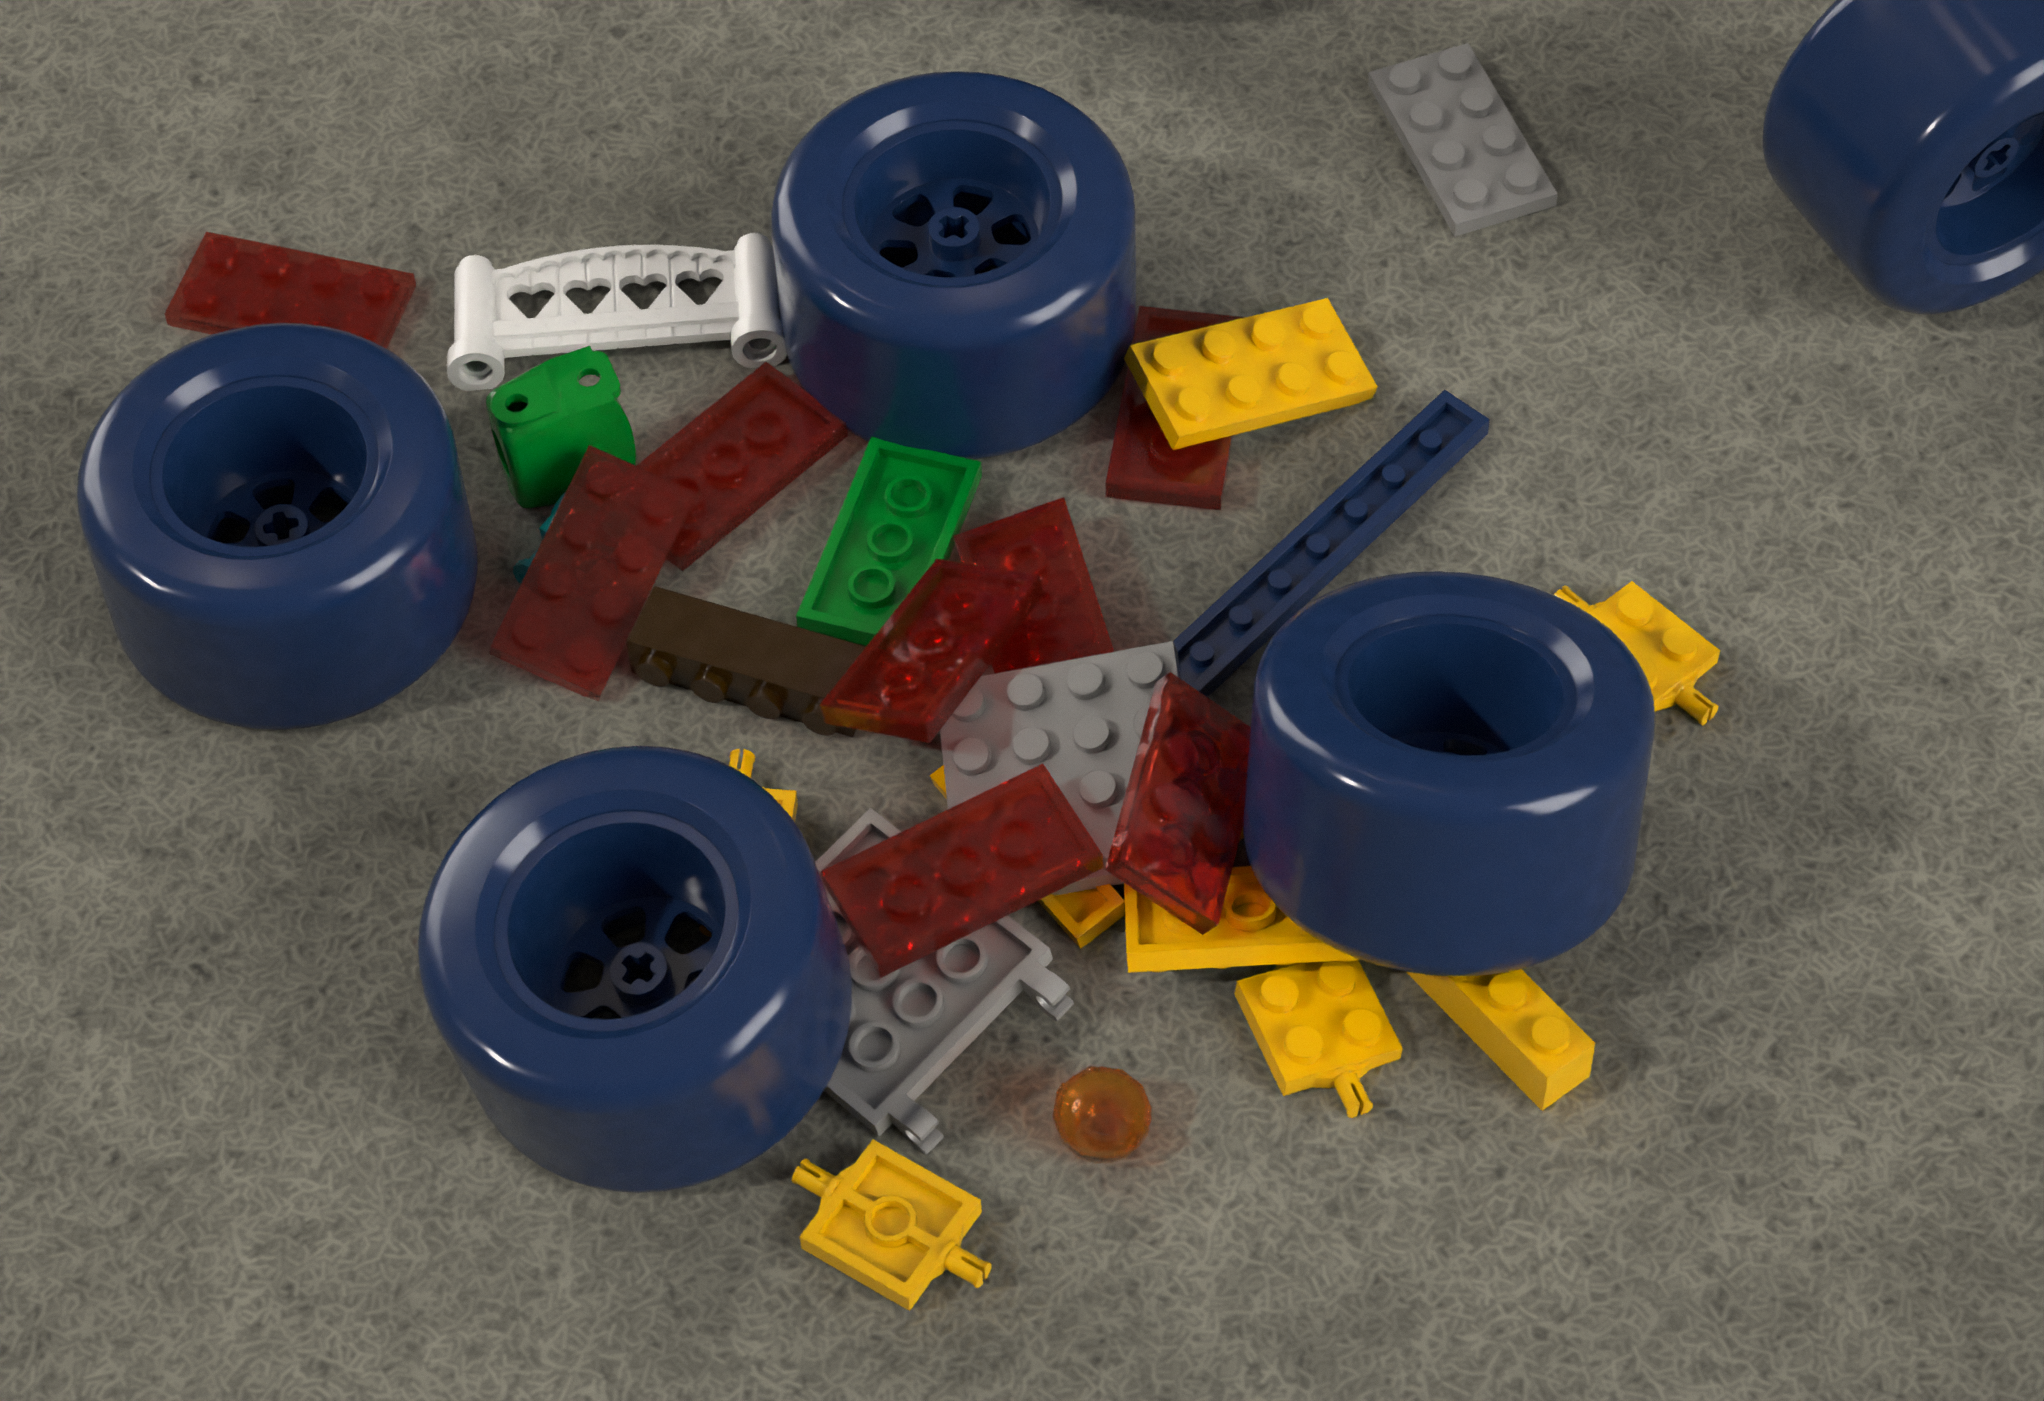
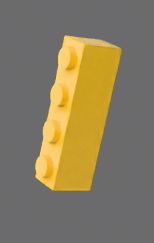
(1517, 1030)

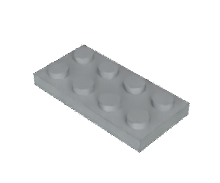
(1462, 139)

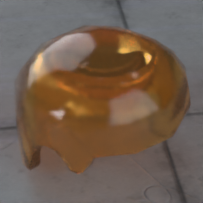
(1105, 1103)

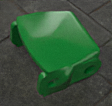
(549, 421)

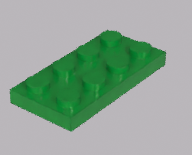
(887, 537)

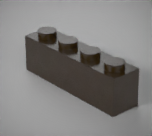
(738, 658)

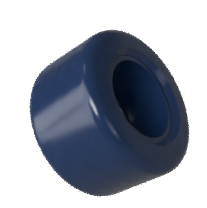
(1918, 145)
(884, 247)
(303, 611)
(1447, 772)
(688, 1071)

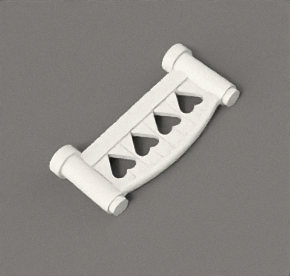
(494, 329)

